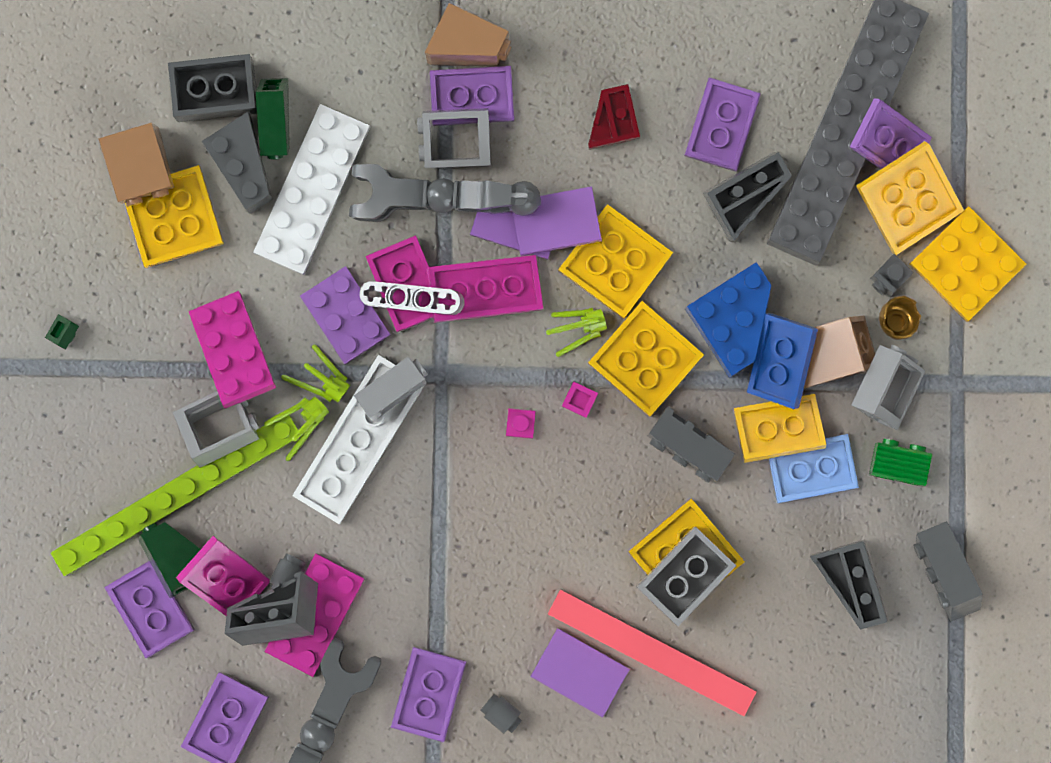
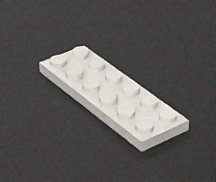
(312, 189)
(351, 452)

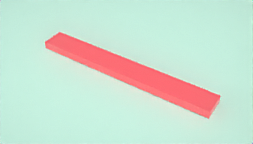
(652, 652)

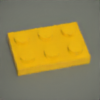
(777, 430)

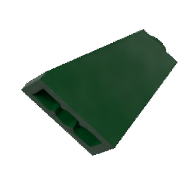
(273, 117)
(168, 554)

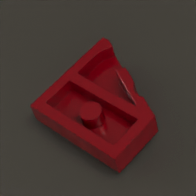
(614, 118)

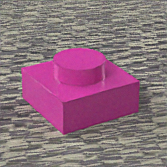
(579, 399)
(520, 423)

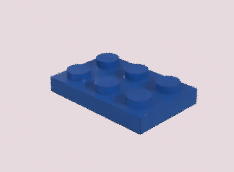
(782, 360)

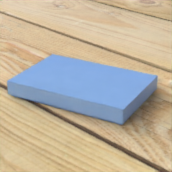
(814, 471)

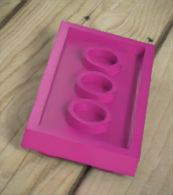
(489, 287)
(232, 349)
(334, 597)

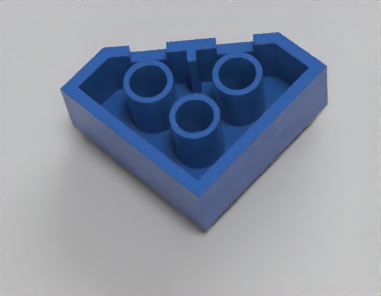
(733, 318)

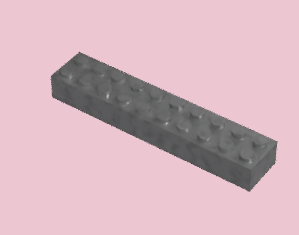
(830, 163)

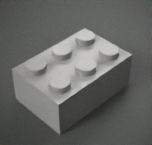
(686, 576)

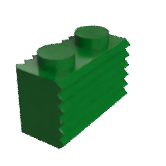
(900, 463)

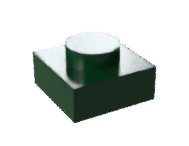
(62, 332)

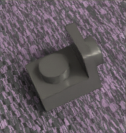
(890, 276)

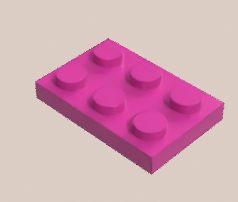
(404, 265)
(222, 576)

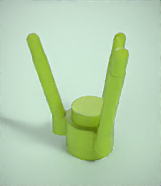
(592, 322)
(334, 386)
(312, 413)

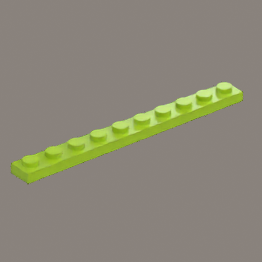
(170, 498)

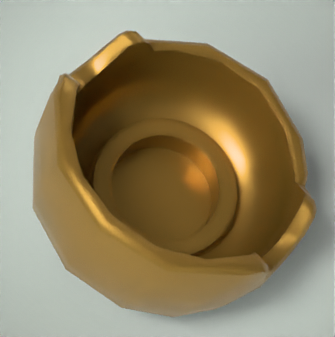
(899, 317)

